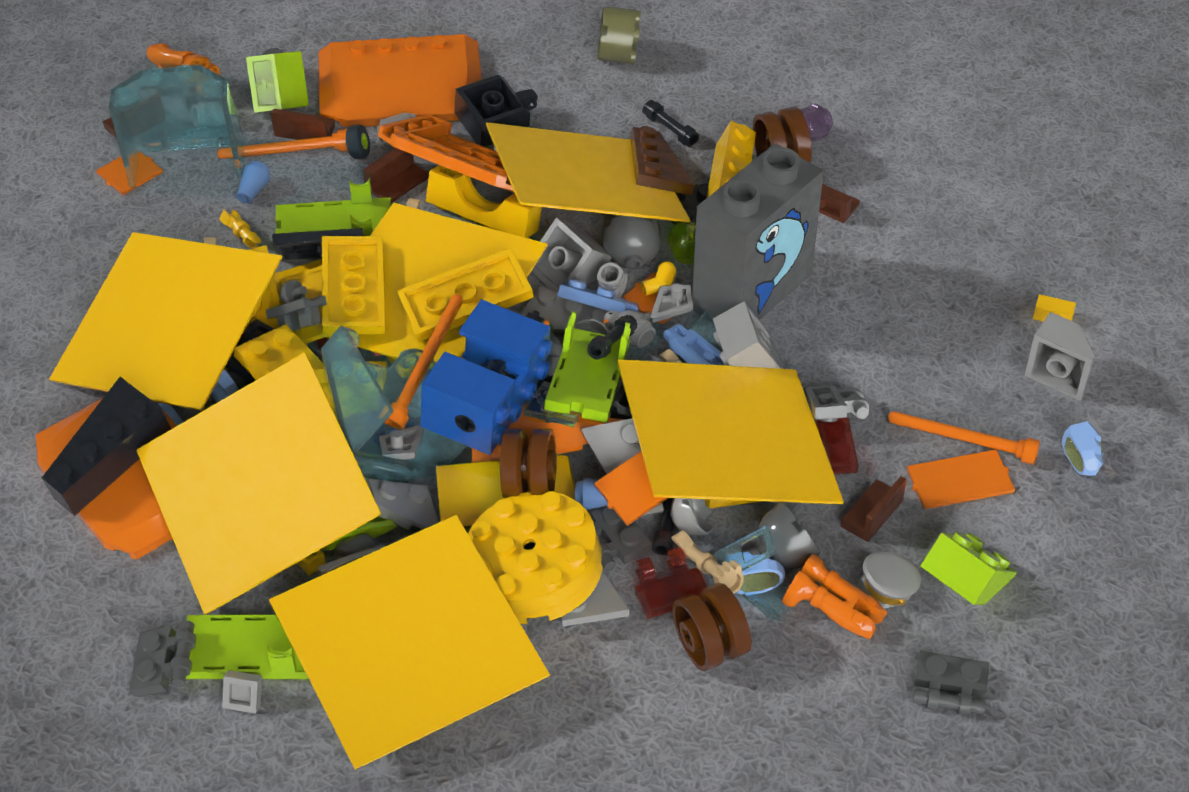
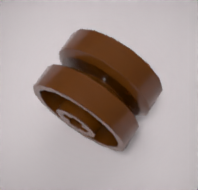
(785, 129)
(527, 463)
(711, 626)

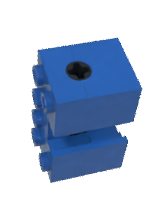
(486, 390)

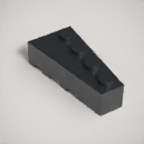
(104, 446)

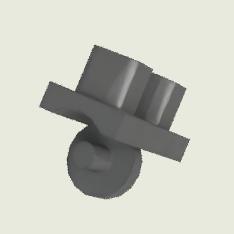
(296, 305)

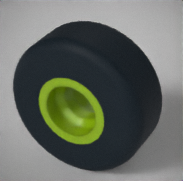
(357, 141)

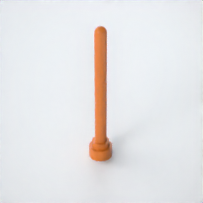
(337, 140)
(400, 412)
(1024, 449)

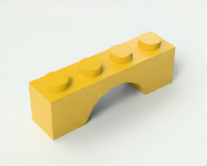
(456, 193)

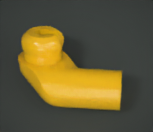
(664, 277)

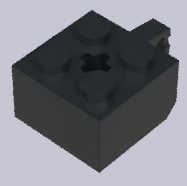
(492, 102)

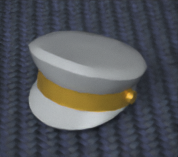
(889, 578)

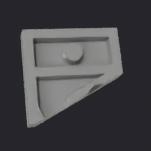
(404, 503)

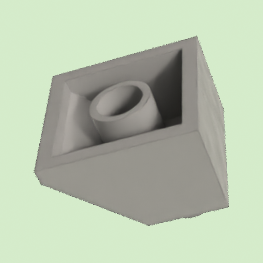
(569, 255)
(745, 339)
(1060, 356)

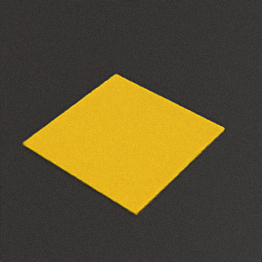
(578, 173)
(422, 247)
(167, 319)
(727, 433)
(257, 483)
(407, 640)

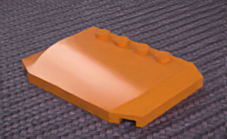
(395, 76)
(432, 140)
(127, 510)

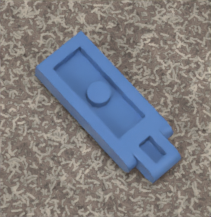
(602, 298)
(692, 346)

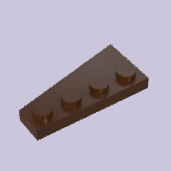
(656, 163)

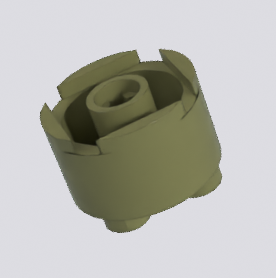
(619, 35)

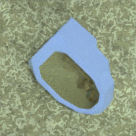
(1083, 448)
(761, 576)

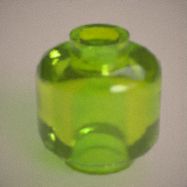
(682, 242)

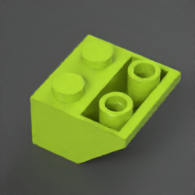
(277, 81)
(968, 567)

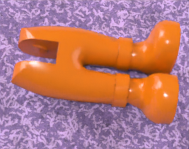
(167, 57)
(844, 605)

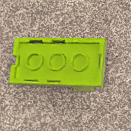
(334, 215)
(584, 380)
(242, 645)

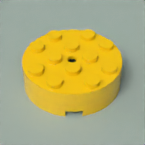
(540, 553)

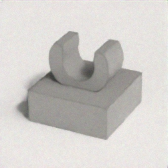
(242, 691)

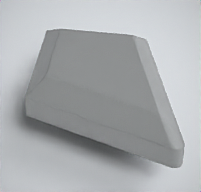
(672, 302)
(401, 443)

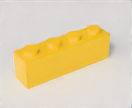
(731, 154)

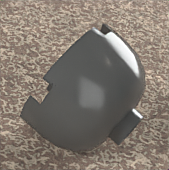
(632, 241)
(790, 541)

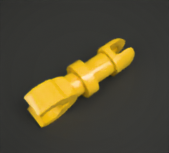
(240, 228)

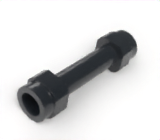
(655, 111)
(601, 345)
(662, 539)

